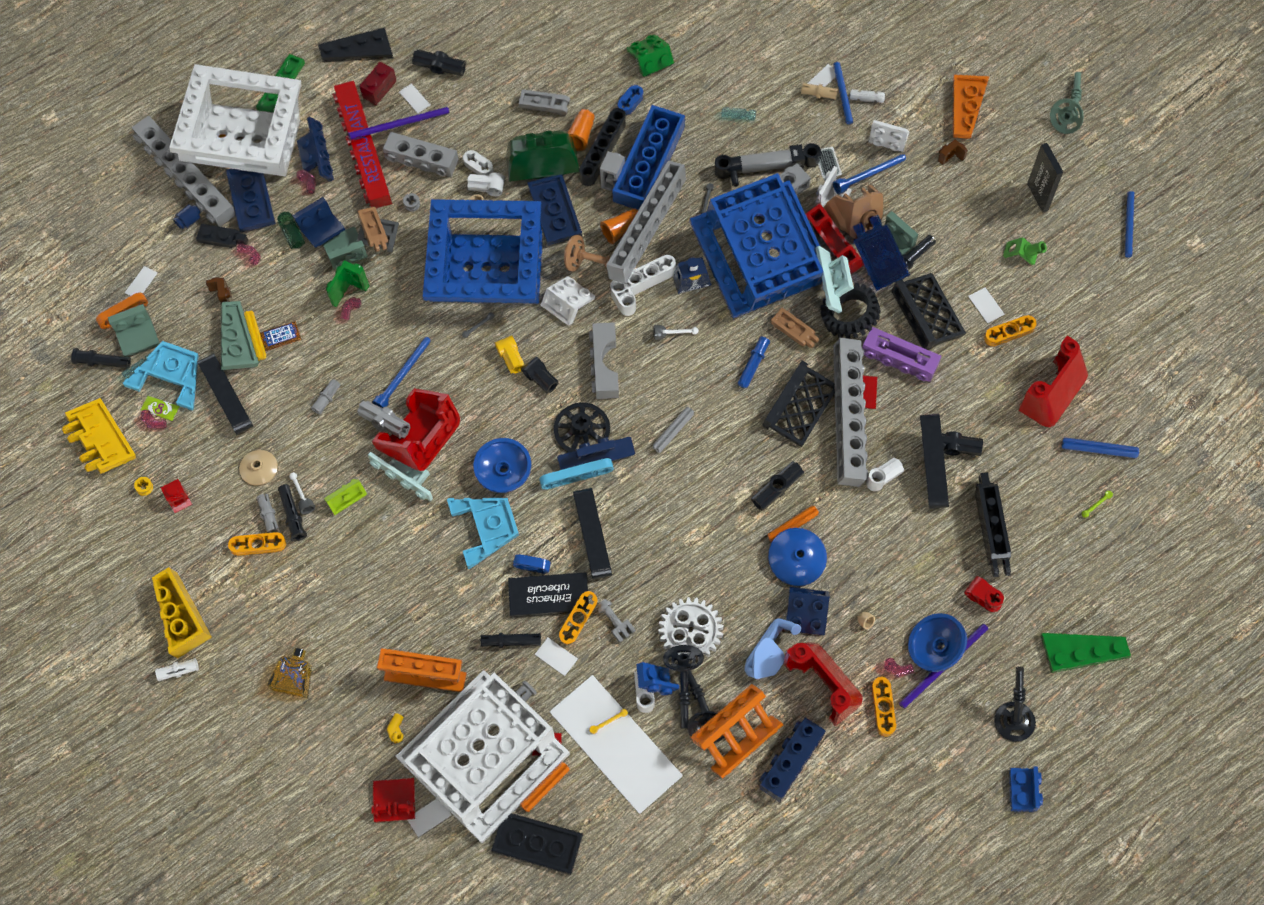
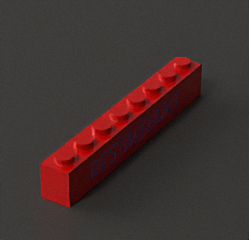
(363, 147)

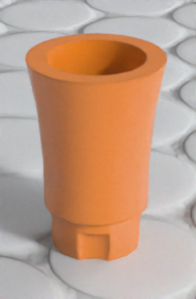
(581, 129)
(615, 228)

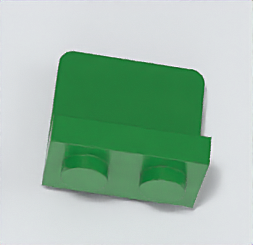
(651, 54)
(346, 275)

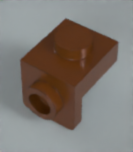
(950, 150)
(219, 285)

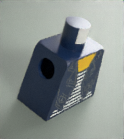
(691, 275)

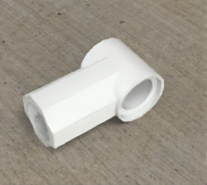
(491, 184)
(884, 473)
(642, 693)

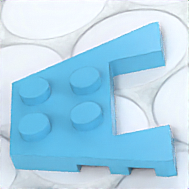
(171, 365)
(493, 522)

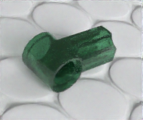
(290, 230)

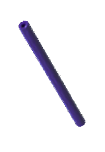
(397, 123)
(934, 675)

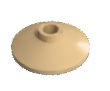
(258, 475)

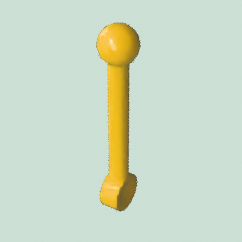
(594, 729)

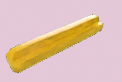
(255, 335)

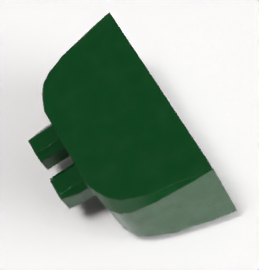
(541, 155)

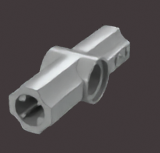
(383, 419)

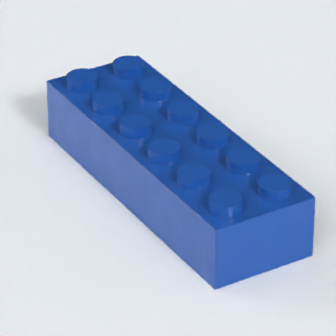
(648, 156)

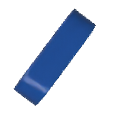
(628, 98)
(531, 564)

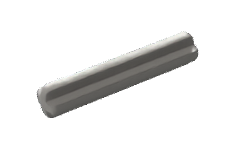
(673, 429)

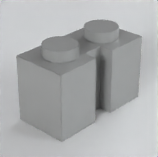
(611, 169)

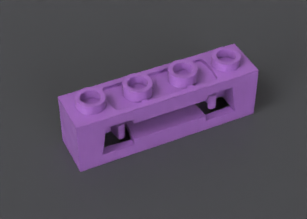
(901, 354)

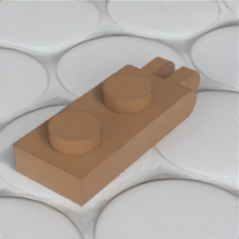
(373, 228)
(794, 328)

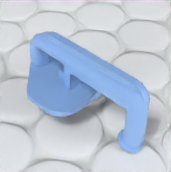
(767, 656)

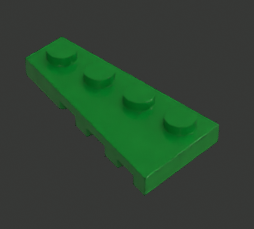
(1078, 651)

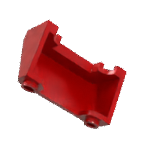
(1048, 402)
(432, 424)
(845, 695)

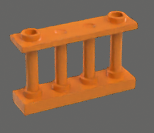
(422, 670)
(725, 719)

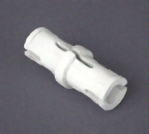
(177, 669)

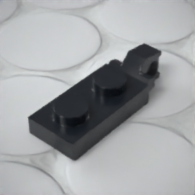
(220, 236)

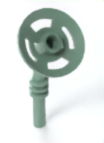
(1069, 114)

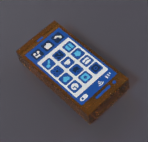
(280, 336)

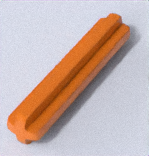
(795, 522)
(545, 786)

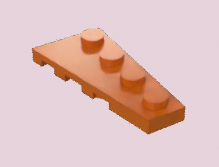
(967, 99)

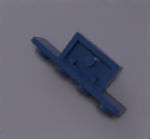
(314, 150)
(604, 449)

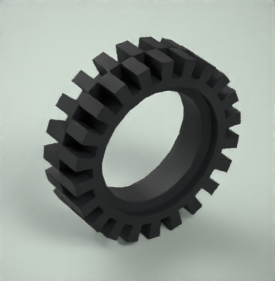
(864, 322)

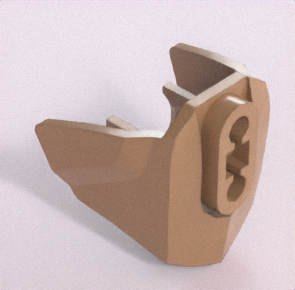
(849, 213)

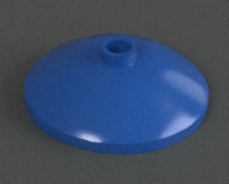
(498, 455)
(790, 567)
(928, 638)

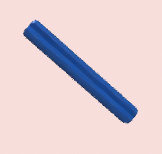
(1100, 447)

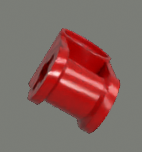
(983, 593)

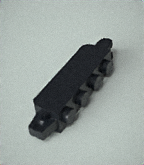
(993, 525)

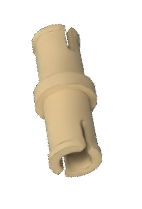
(819, 91)

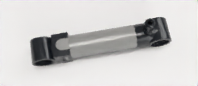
(766, 161)

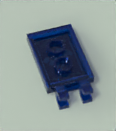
(880, 254)

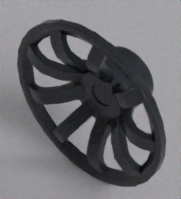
(580, 425)

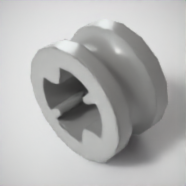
(415, 206)

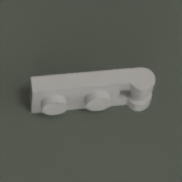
(544, 102)

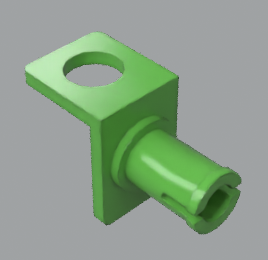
(1025, 249)

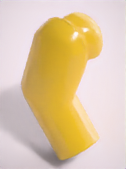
(393, 729)

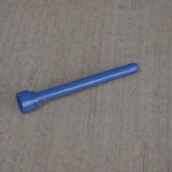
(841, 185)
(383, 399)

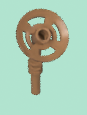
(580, 254)

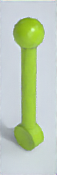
(1108, 495)

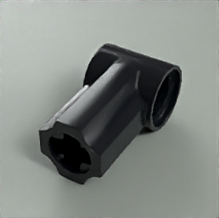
(537, 372)

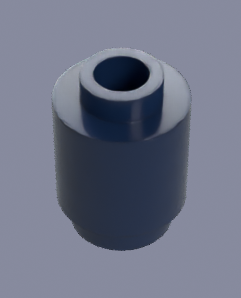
(187, 216)

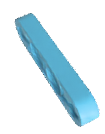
(576, 473)

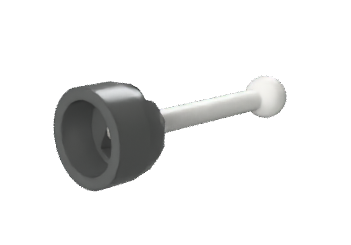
(660, 331)
(305, 505)

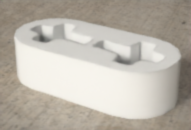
(480, 162)

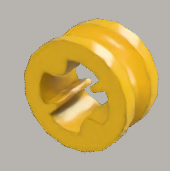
(143, 492)

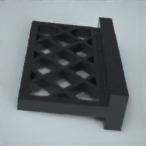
(916, 319)
(789, 392)

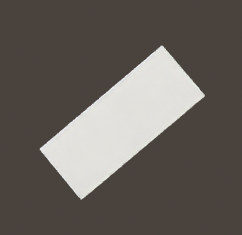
(617, 748)

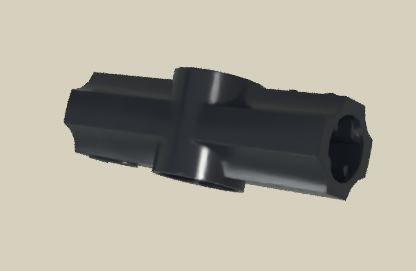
(439, 62)
(956, 444)
(769, 493)

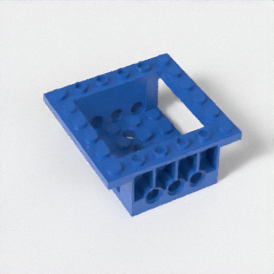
(791, 235)
(450, 253)

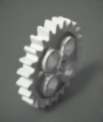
(694, 612)

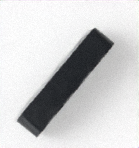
(604, 139)
(225, 394)
(934, 461)
(592, 533)

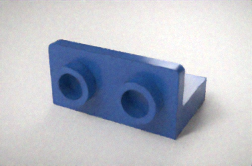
(655, 679)
(1025, 789)

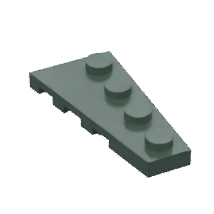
(236, 342)

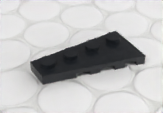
(363, 45)

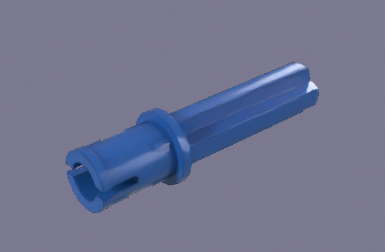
(754, 361)

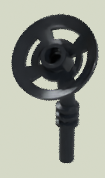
(683, 666)
(707, 715)
(1016, 716)

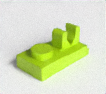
(345, 496)

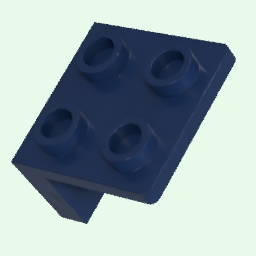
(318, 222)
(808, 609)

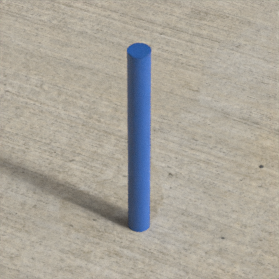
(843, 93)
(1129, 224)

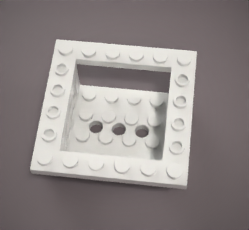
(202, 123)
(451, 734)

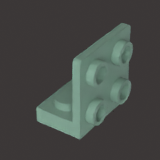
(903, 233)
(345, 248)
(134, 330)

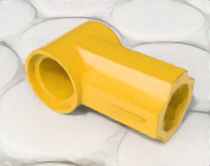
(508, 350)

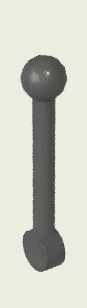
(710, 187)
(490, 316)

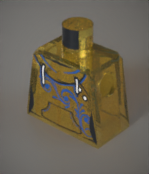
(292, 675)

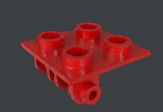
(393, 800)

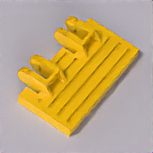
(100, 433)

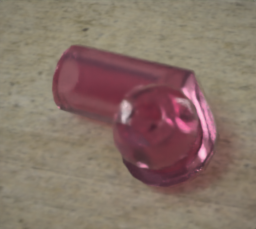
(254, 258)
(348, 306)
(150, 422)
(897, 670)

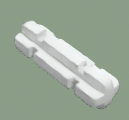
(868, 96)

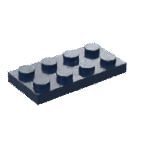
(250, 199)
(557, 211)

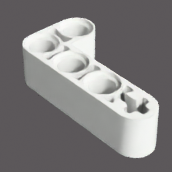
(662, 268)

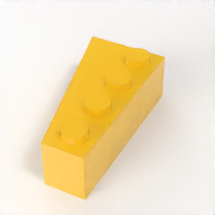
(179, 614)

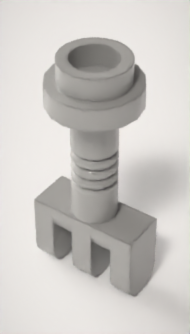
(604, 606)

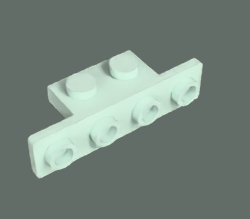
(835, 278)
(407, 476)

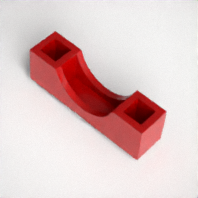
(833, 237)

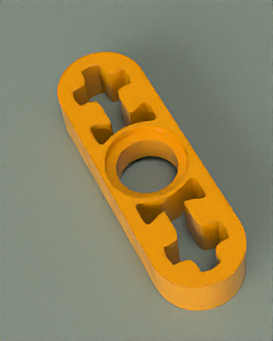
(1004, 336)
(271, 537)
(591, 607)
(891, 721)

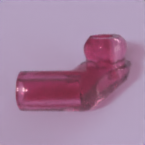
(307, 179)

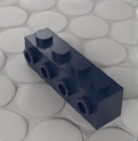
(792, 759)

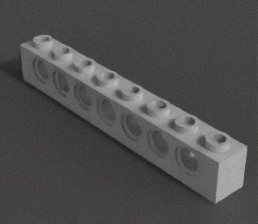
(154, 140)
(646, 222)
(846, 472)

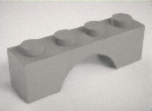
(605, 381)

